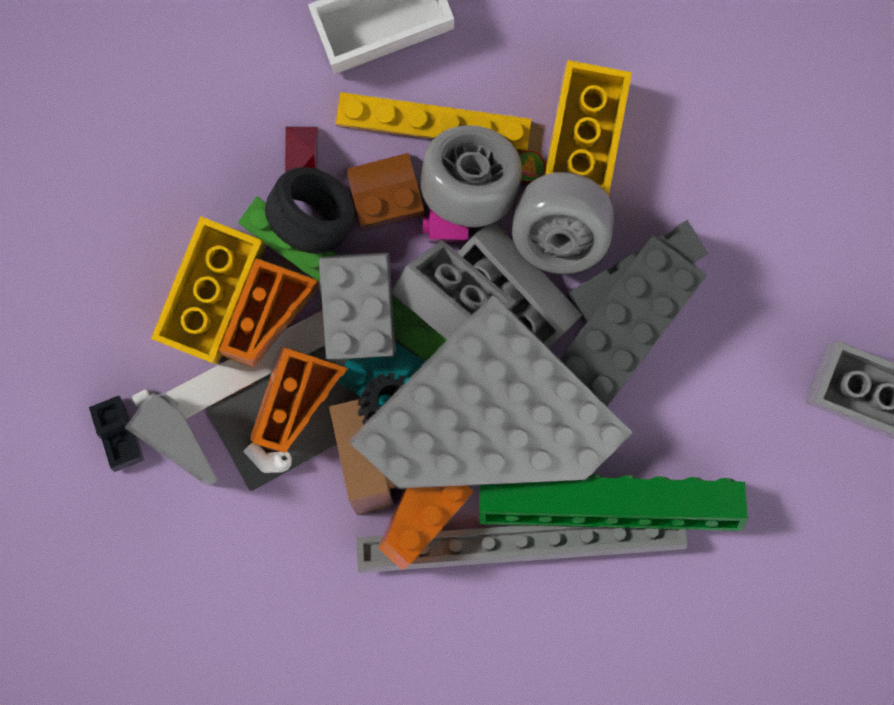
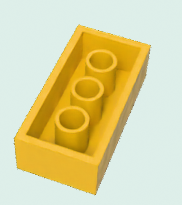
(588, 122)
(207, 289)

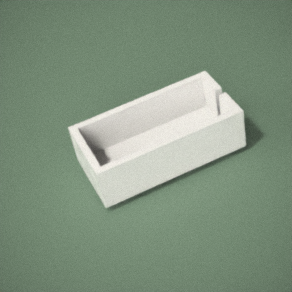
(370, 29)

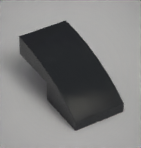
(119, 444)

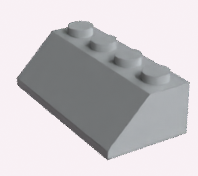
(538, 301)

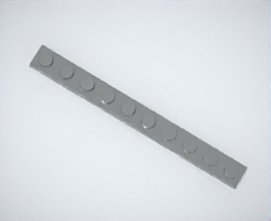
(522, 544)

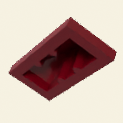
(301, 147)

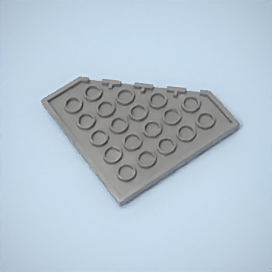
(490, 413)

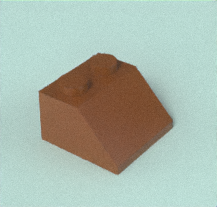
(385, 192)

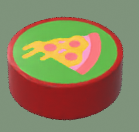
(532, 166)

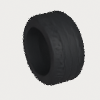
(299, 228)

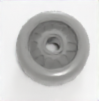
(470, 176)
(563, 223)

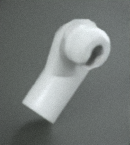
(268, 462)

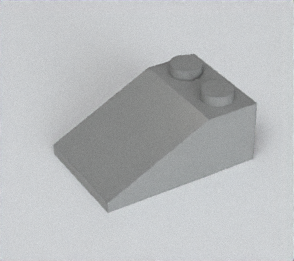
(168, 432)

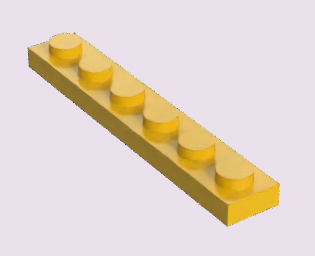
(423, 119)

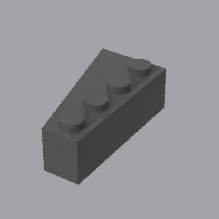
(592, 293)

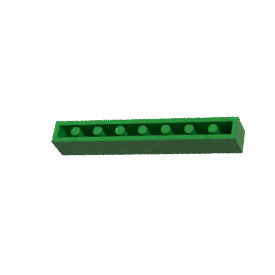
(618, 503)

